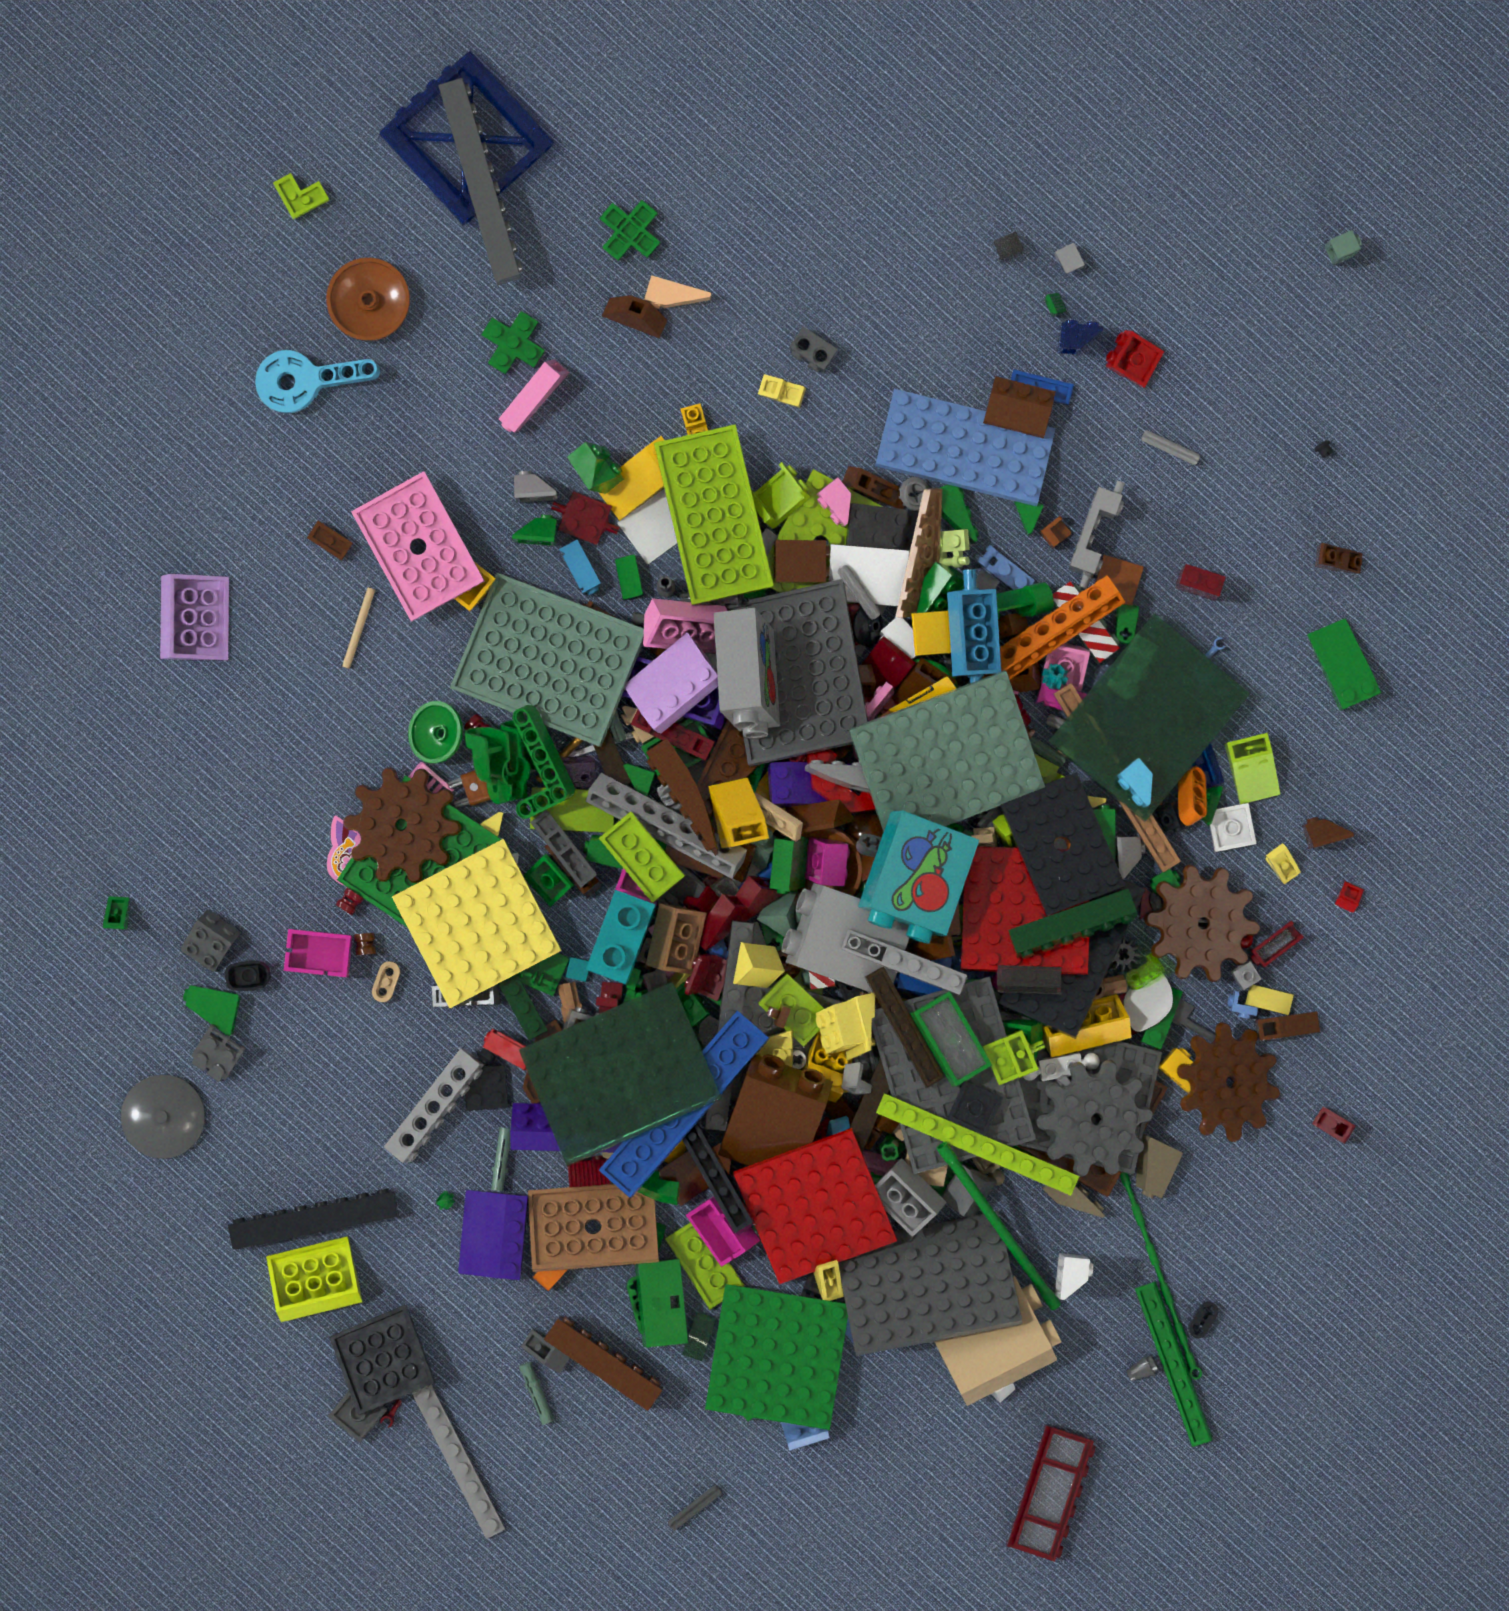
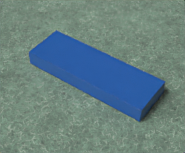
(1062, 389)

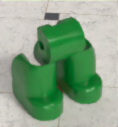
(490, 755)

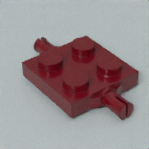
(585, 518)

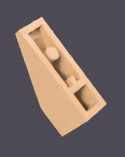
(670, 294)

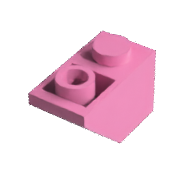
(837, 500)

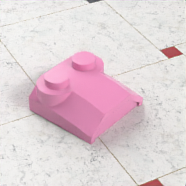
(1071, 658)

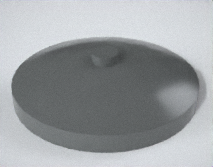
(163, 1116)

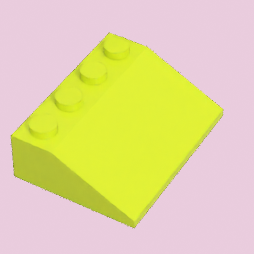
(313, 1279)

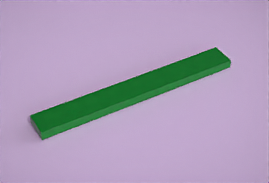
(1173, 1364)

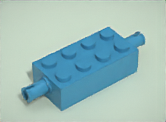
(974, 630)

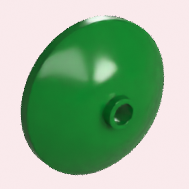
(427, 729)

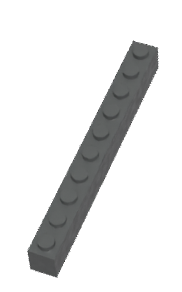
(479, 181)

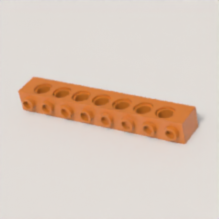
(1059, 626)

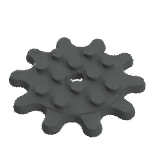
(1073, 1114)

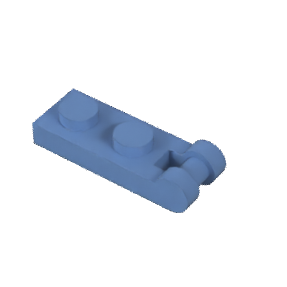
(1004, 570)

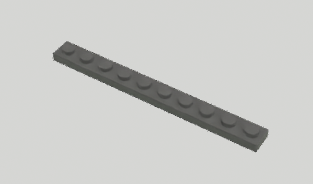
(731, 1001)

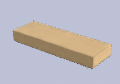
(780, 819)

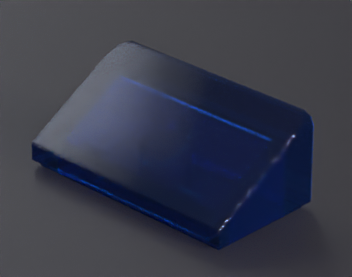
(1209, 765)

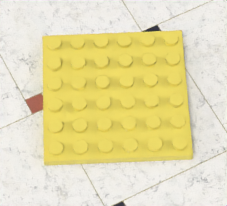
(476, 923)

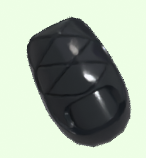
(247, 975)

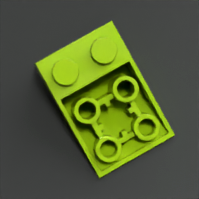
(1253, 768)

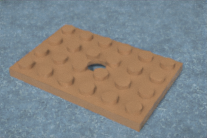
(560, 1234)

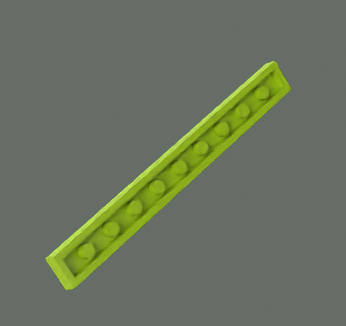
(977, 1144)

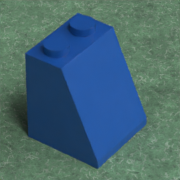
(912, 988)

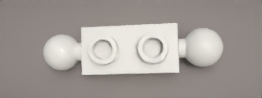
(1057, 1066)

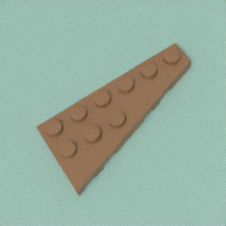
(923, 551)

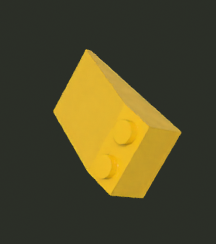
(640, 482)

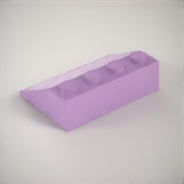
(194, 617)
(673, 683)

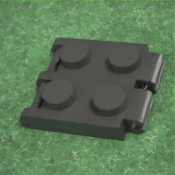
(217, 1054)

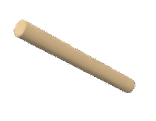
(358, 628)

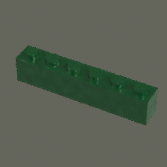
(1073, 923)

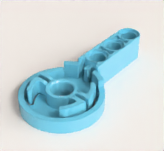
(307, 378)

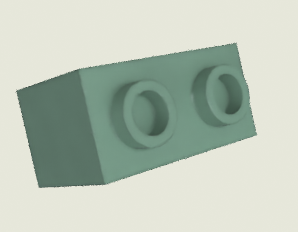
(1343, 247)

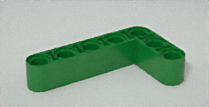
(543, 764)

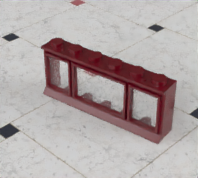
(1051, 1493)

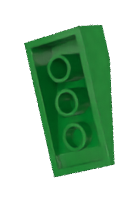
(1343, 664)

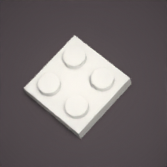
(1232, 828)

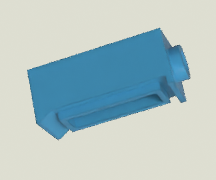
(580, 568)

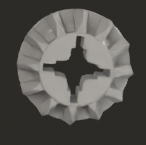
(917, 485)

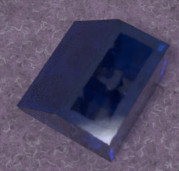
(1076, 337)

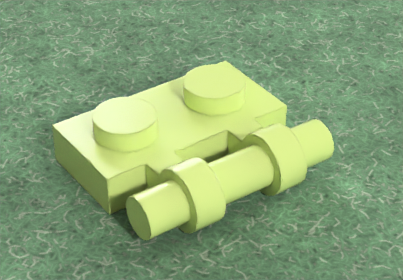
(956, 542)

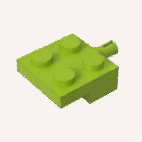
(1012, 1057)

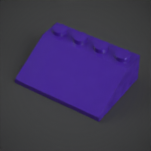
(493, 1234)

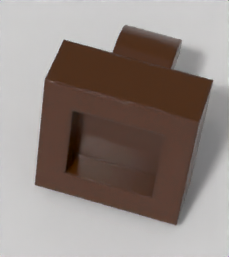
(779, 1014)

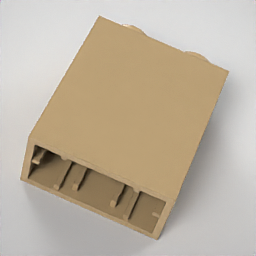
(1001, 1356)

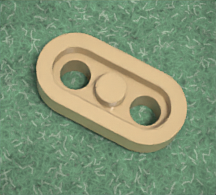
(385, 981)

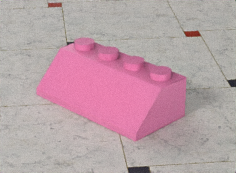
(670, 620)

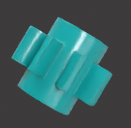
(1054, 676)

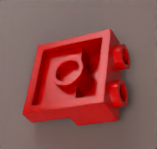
(1134, 358)

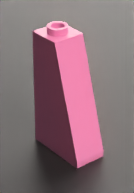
(533, 395)

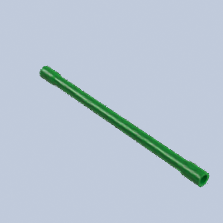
(951, 1159)

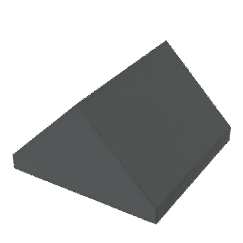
(958, 1196)

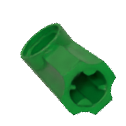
(891, 1147)

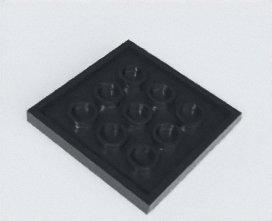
(880, 527)
(382, 1360)

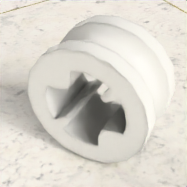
(803, 1059)

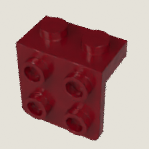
(707, 976)

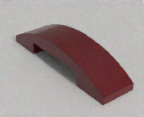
(677, 736)

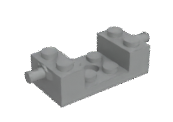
(1104, 504)

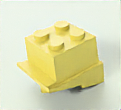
(848, 1026)

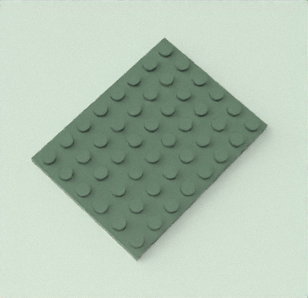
(549, 656)
(949, 754)

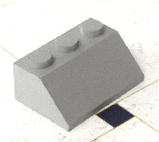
(908, 1197)

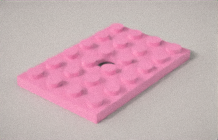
(409, 514)

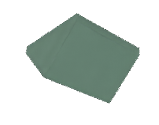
(781, 913)

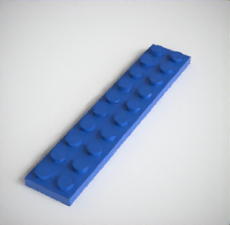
(641, 1155)

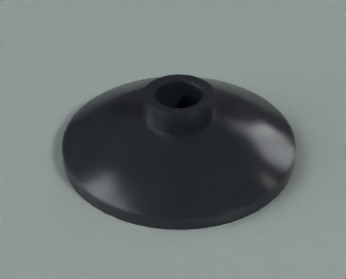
(866, 630)

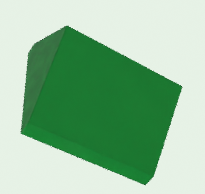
(548, 880)

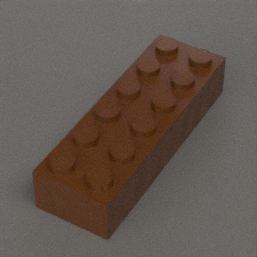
(604, 1363)

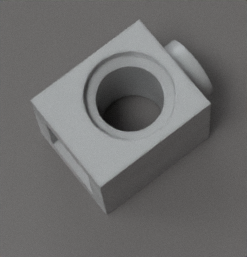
(1245, 975)

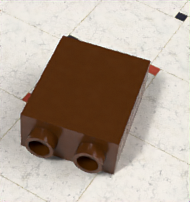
(774, 1110)

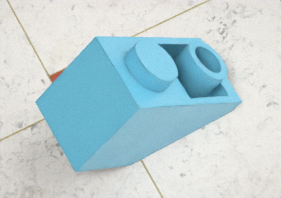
(1138, 781)

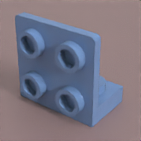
(802, 1435)

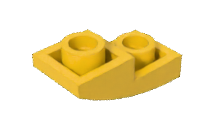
(694, 419)

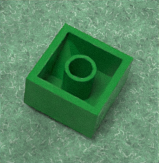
(596, 467)

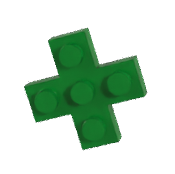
(629, 230)
(513, 342)

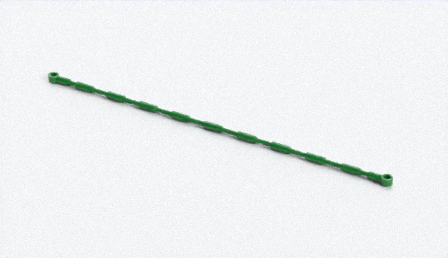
(1164, 1286)

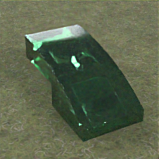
(699, 1336)

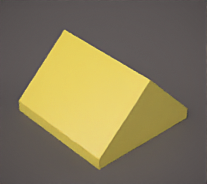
(757, 965)

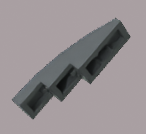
(563, 848)

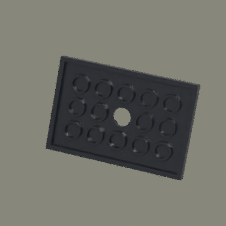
(1068, 876)

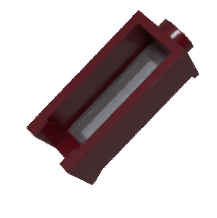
(1275, 945)

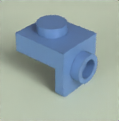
(1243, 1010)

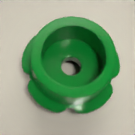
(445, 1200)

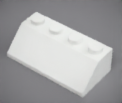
(1071, 1274)

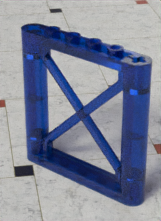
(476, 74)

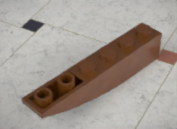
(683, 790)

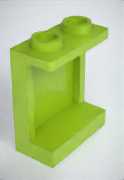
(780, 496)

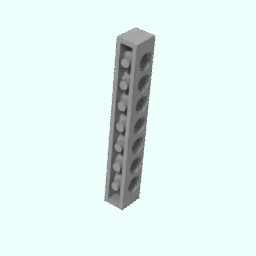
(662, 824)

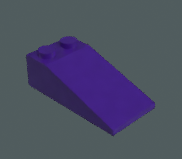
(791, 785)

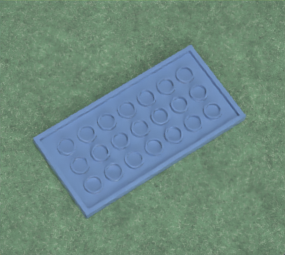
(958, 449)

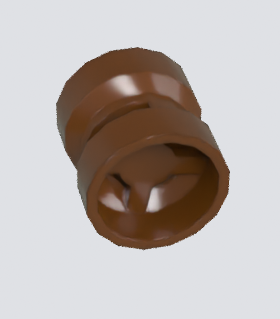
(365, 943)

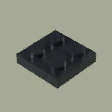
(487, 1090)
(975, 1108)

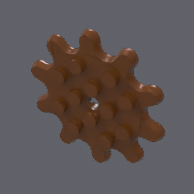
(424, 828)
(1180, 918)
(1208, 1085)

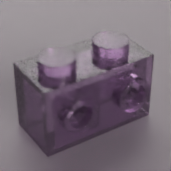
(580, 769)

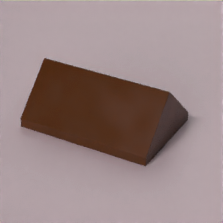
(821, 815)

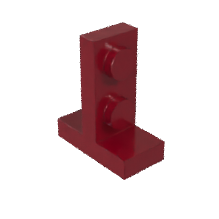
(610, 996)

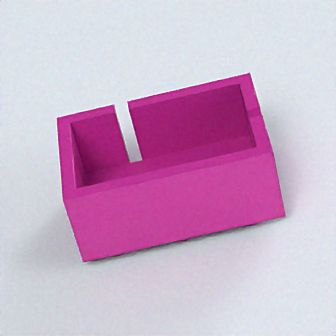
(318, 953)
(718, 1234)

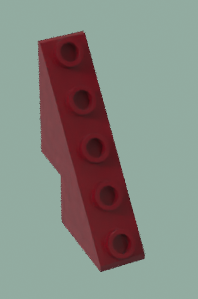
(750, 899)

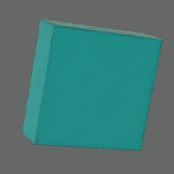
(577, 969)

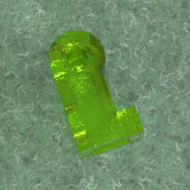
(1145, 974)

